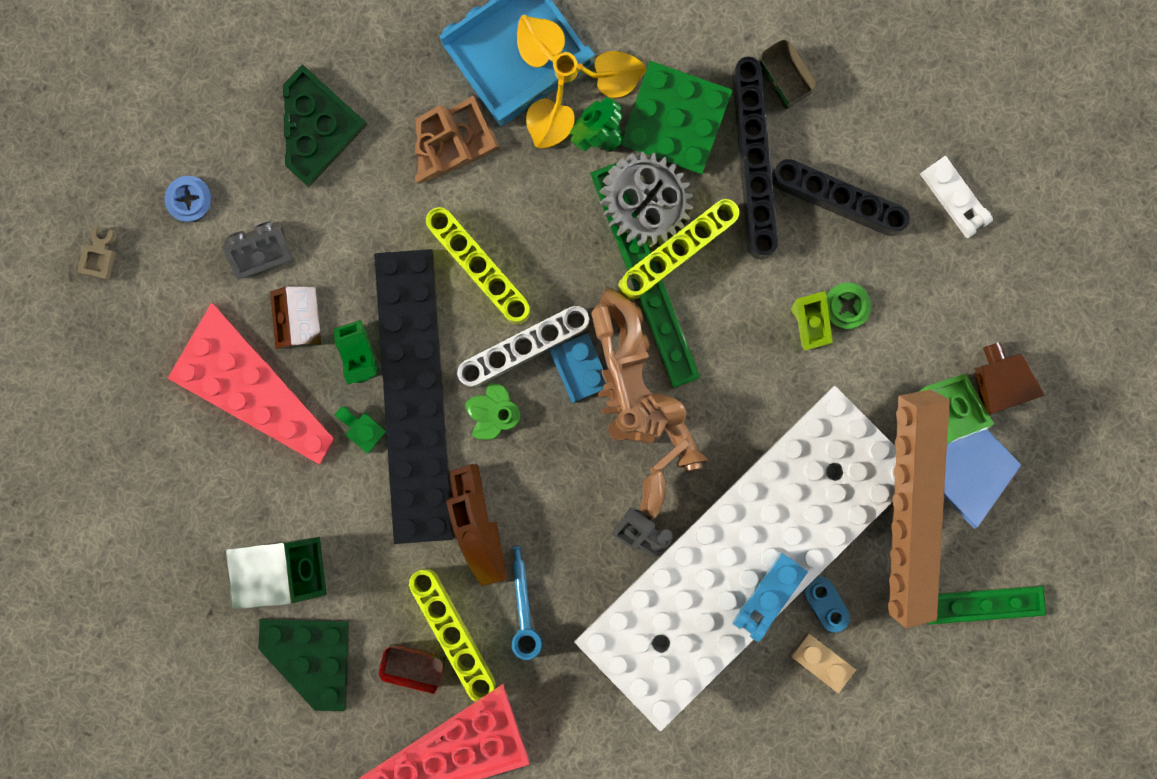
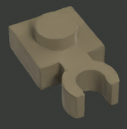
(97, 259)

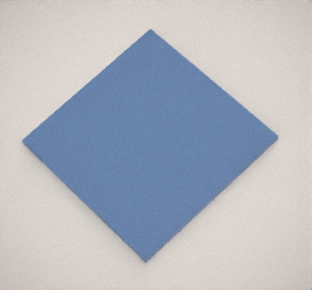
(977, 474)

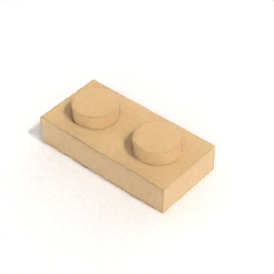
(823, 663)

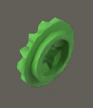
(861, 305)

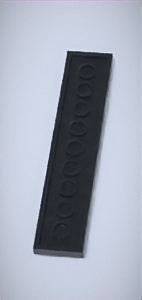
(413, 396)

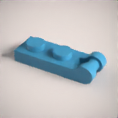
(770, 596)

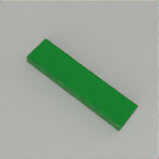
(990, 604)

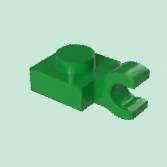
(363, 430)

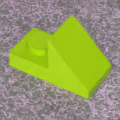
(813, 320)

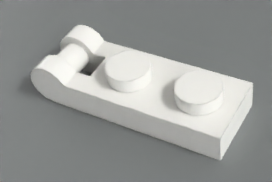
(956, 196)

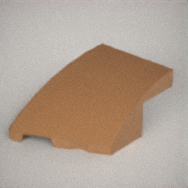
(441, 144)

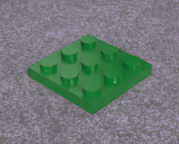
(676, 116)

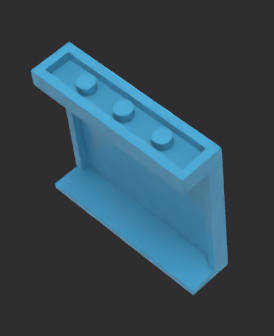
(490, 60)

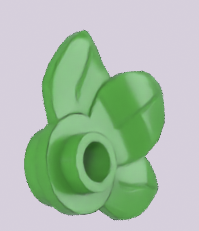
(488, 412)

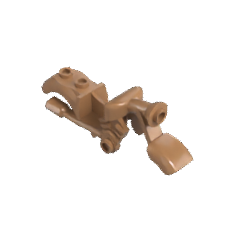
(640, 412)

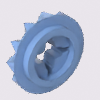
(178, 190)

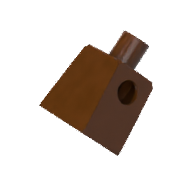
(1005, 380)

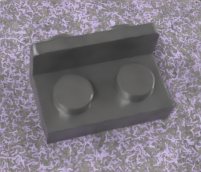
(257, 249)

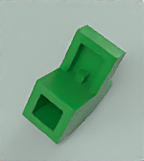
(355, 352)

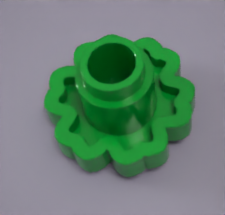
(598, 126)

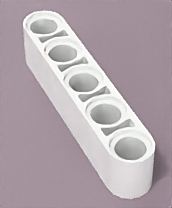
(532, 334)

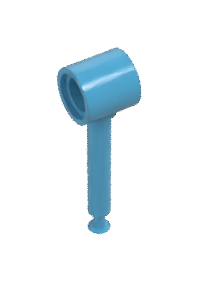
(523, 611)

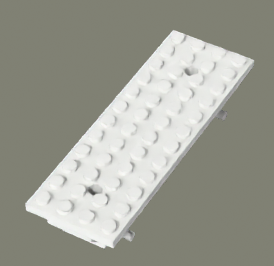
(797, 500)

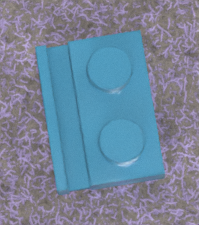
(579, 367)

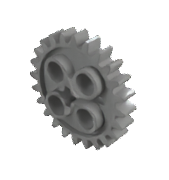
(626, 181)

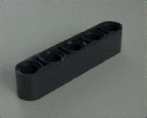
(854, 197)

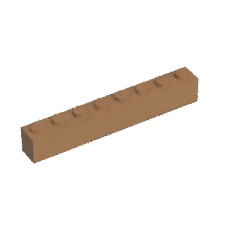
(918, 506)

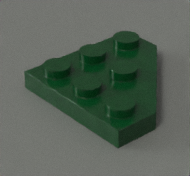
(315, 125)
(310, 657)

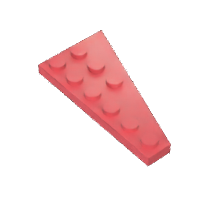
(234, 377)
(467, 746)

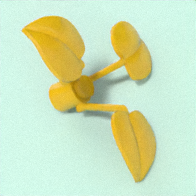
(544, 40)

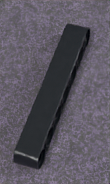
(754, 144)

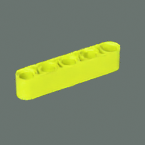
(688, 240)
(472, 253)
(451, 618)

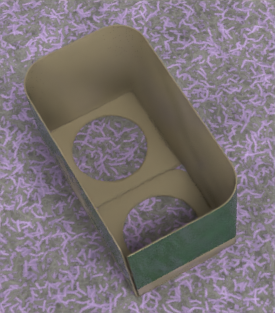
(797, 64)

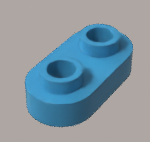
(827, 604)

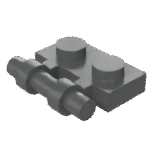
(638, 532)

